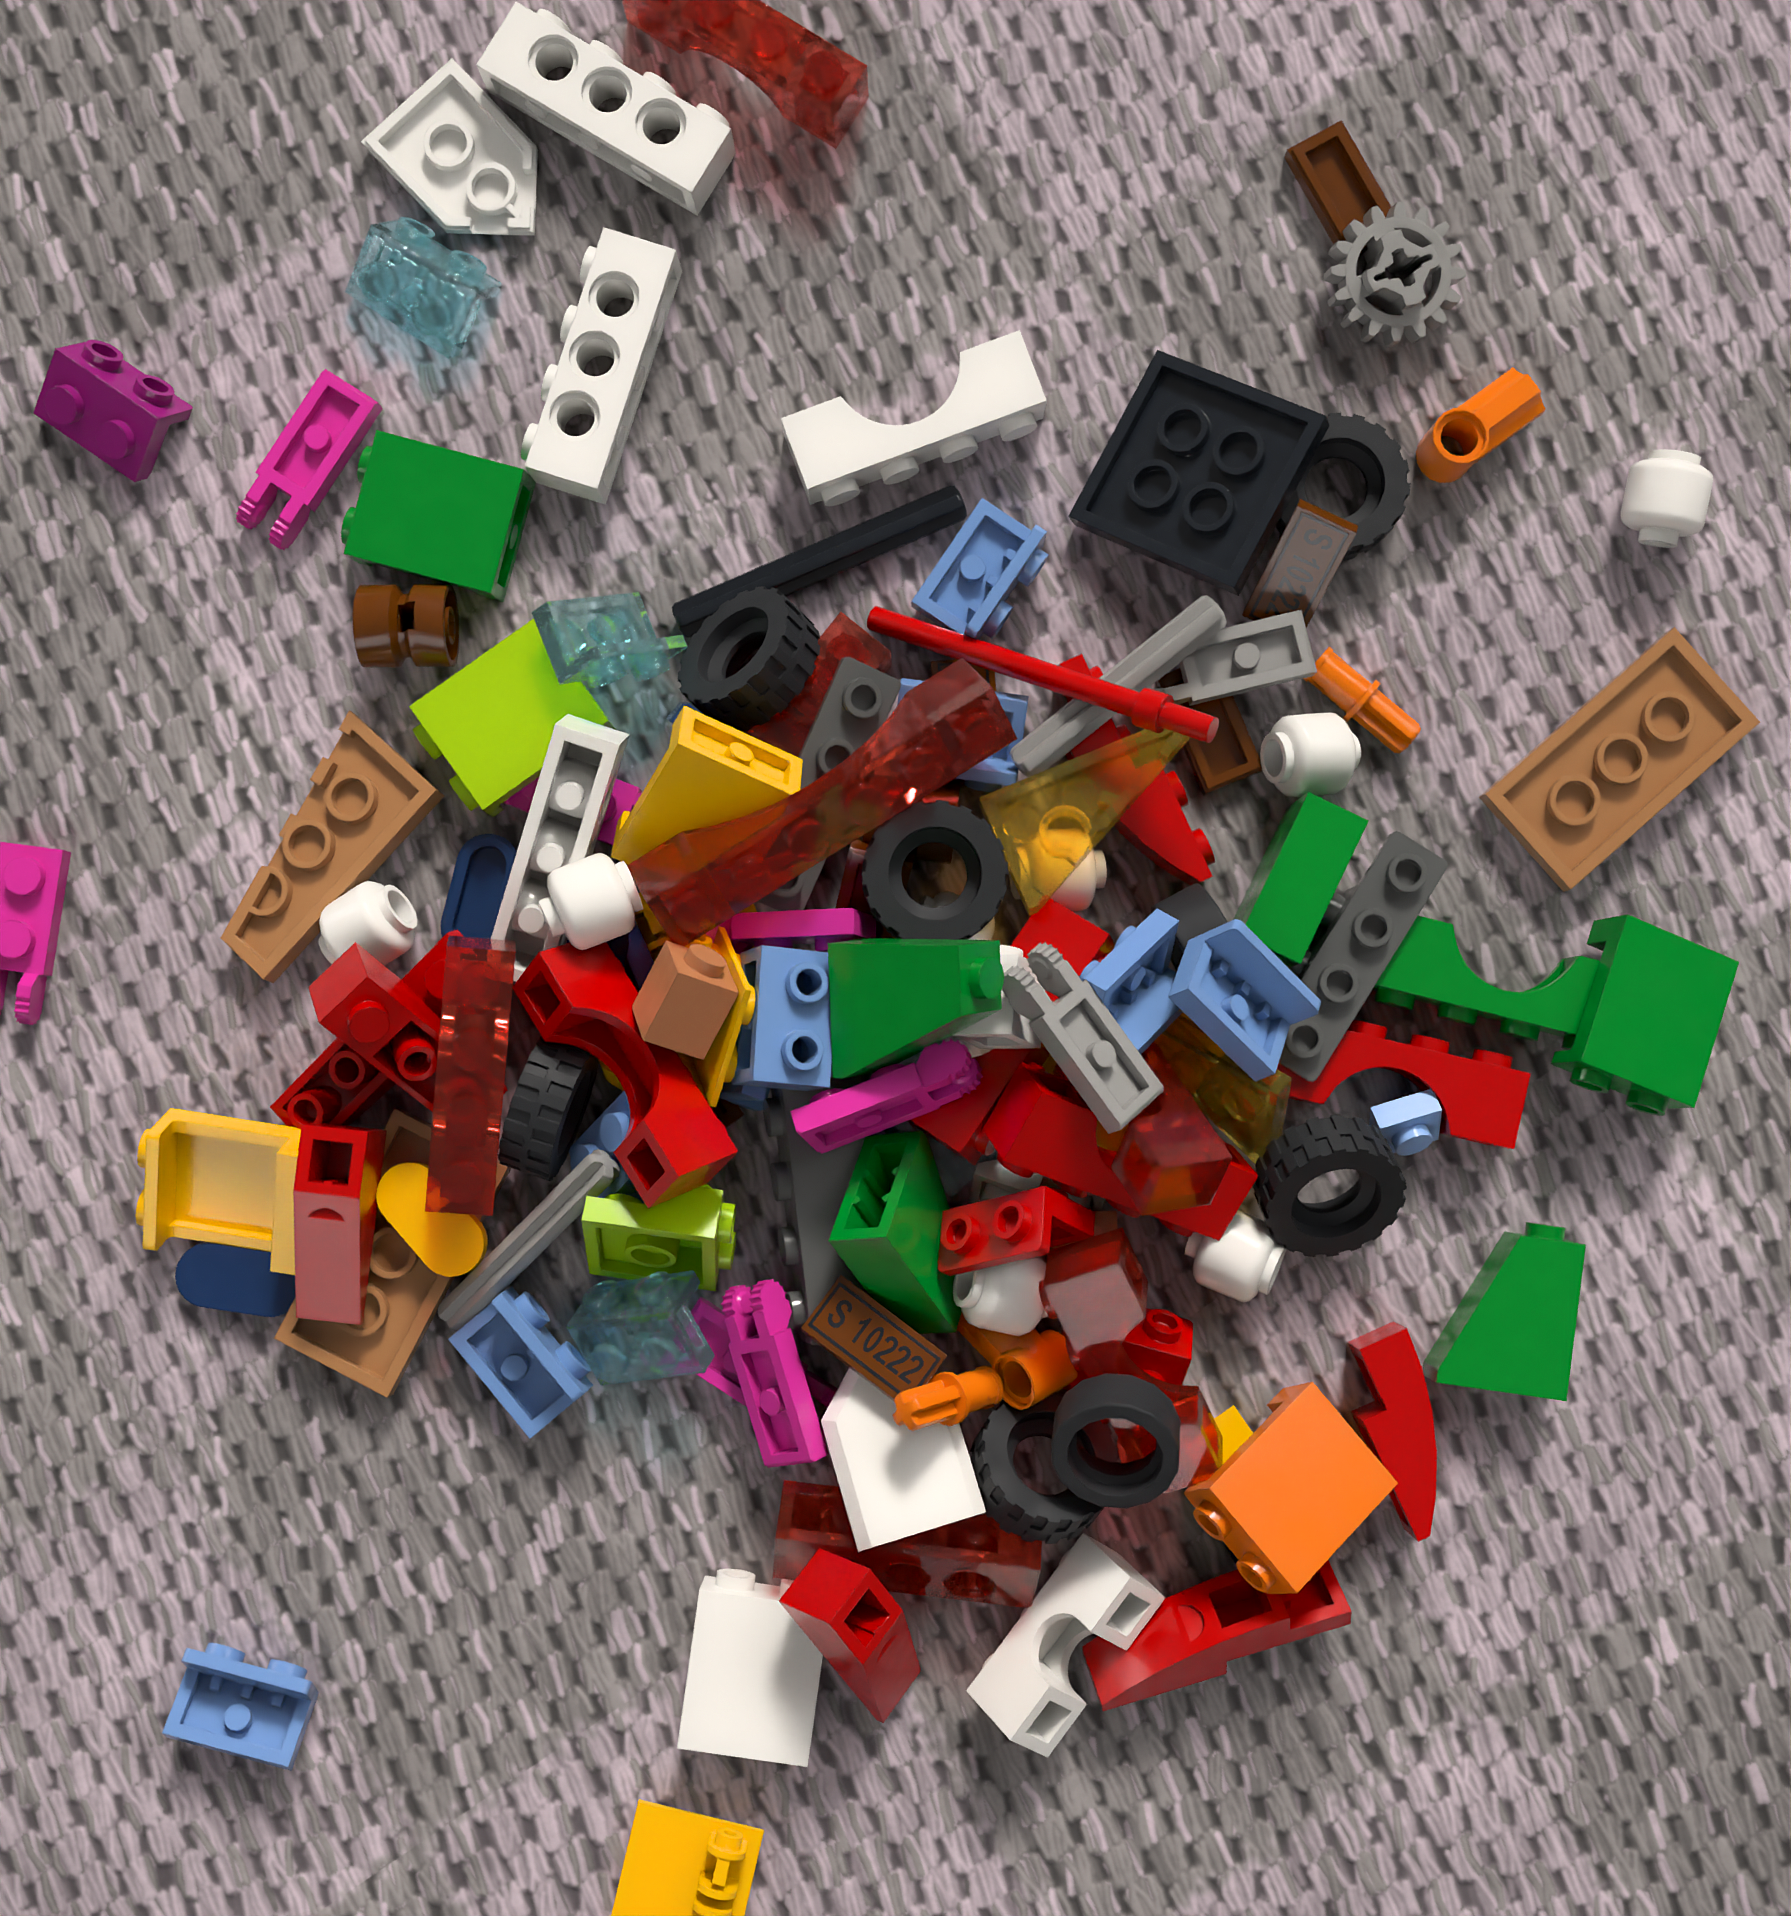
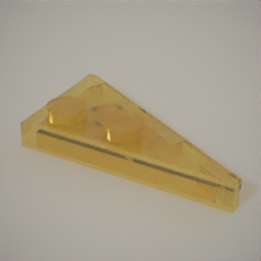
(1065, 811)
(1242, 1108)

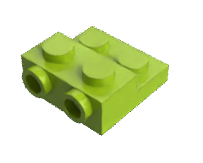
(672, 1237)

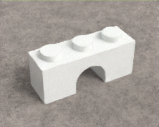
(1027, 1678)

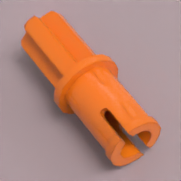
(1363, 702)
(948, 1398)

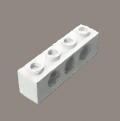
(536, 43)
(613, 270)
(558, 828)

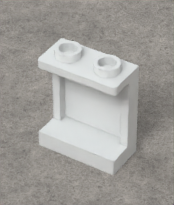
(749, 1674)

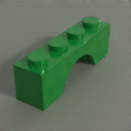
(1433, 972)

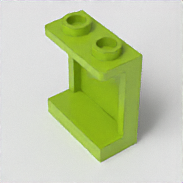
(500, 718)

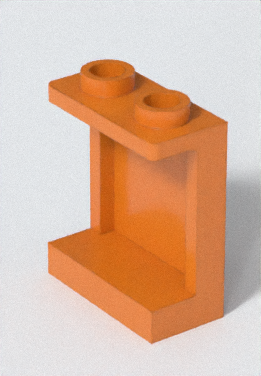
(1291, 1491)

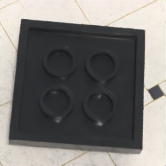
(1199, 471)

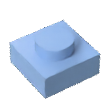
(1408, 1122)

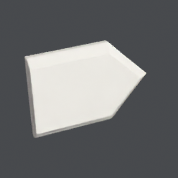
(460, 157)
(892, 1476)

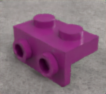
(109, 406)

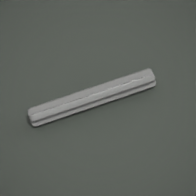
(1135, 671)
(528, 1239)

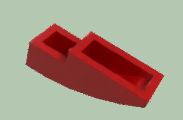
(1399, 1422)

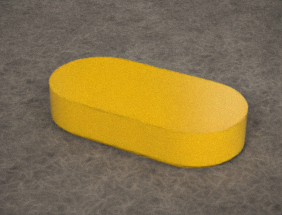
(443, 1241)

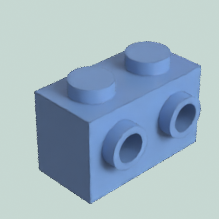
(791, 1022)

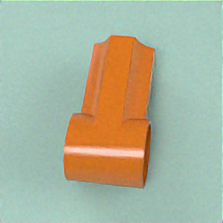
(1479, 425)
(1028, 1364)

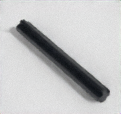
(830, 554)

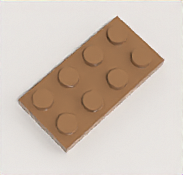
(1619, 759)
(399, 1291)

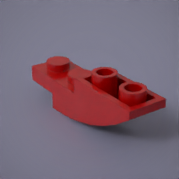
(1156, 818)
(343, 1083)
(1206, 1628)

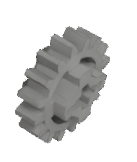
(1392, 252)

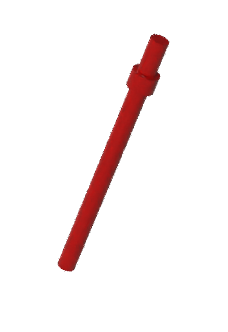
(1147, 708)

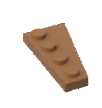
(345, 830)

